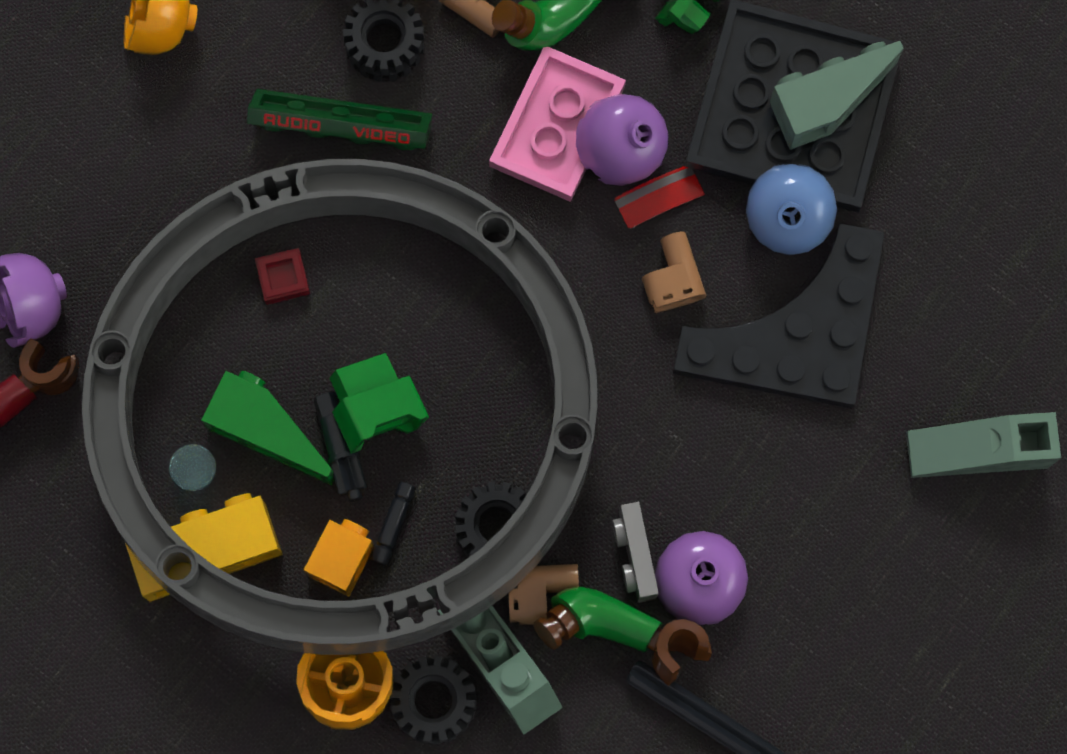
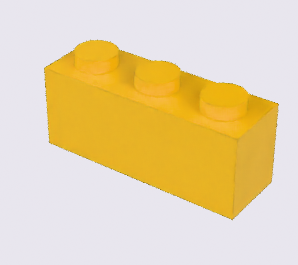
(226, 538)

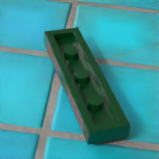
(338, 118)

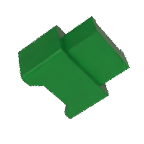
(375, 401)

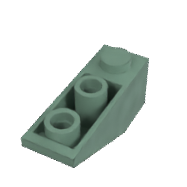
(820, 101)
(985, 446)
(507, 669)

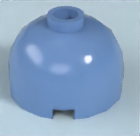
(791, 187)

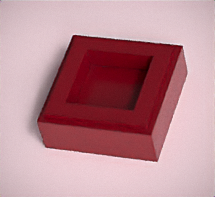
(282, 276)

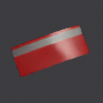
(658, 196)

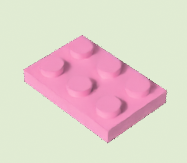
(542, 129)

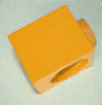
(340, 556)

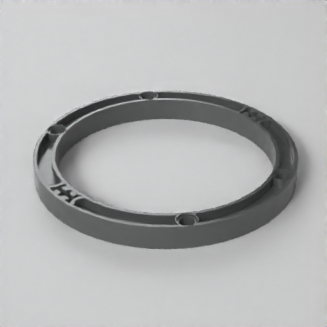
(326, 190)

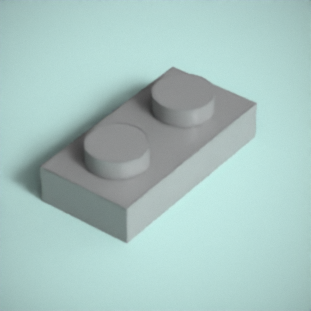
(639, 573)

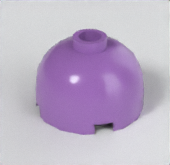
(622, 139)
(28, 297)
(688, 595)

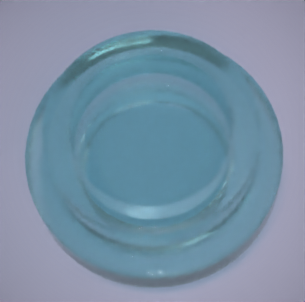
(192, 467)

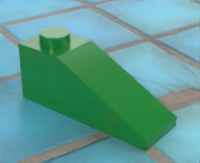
(254, 419)

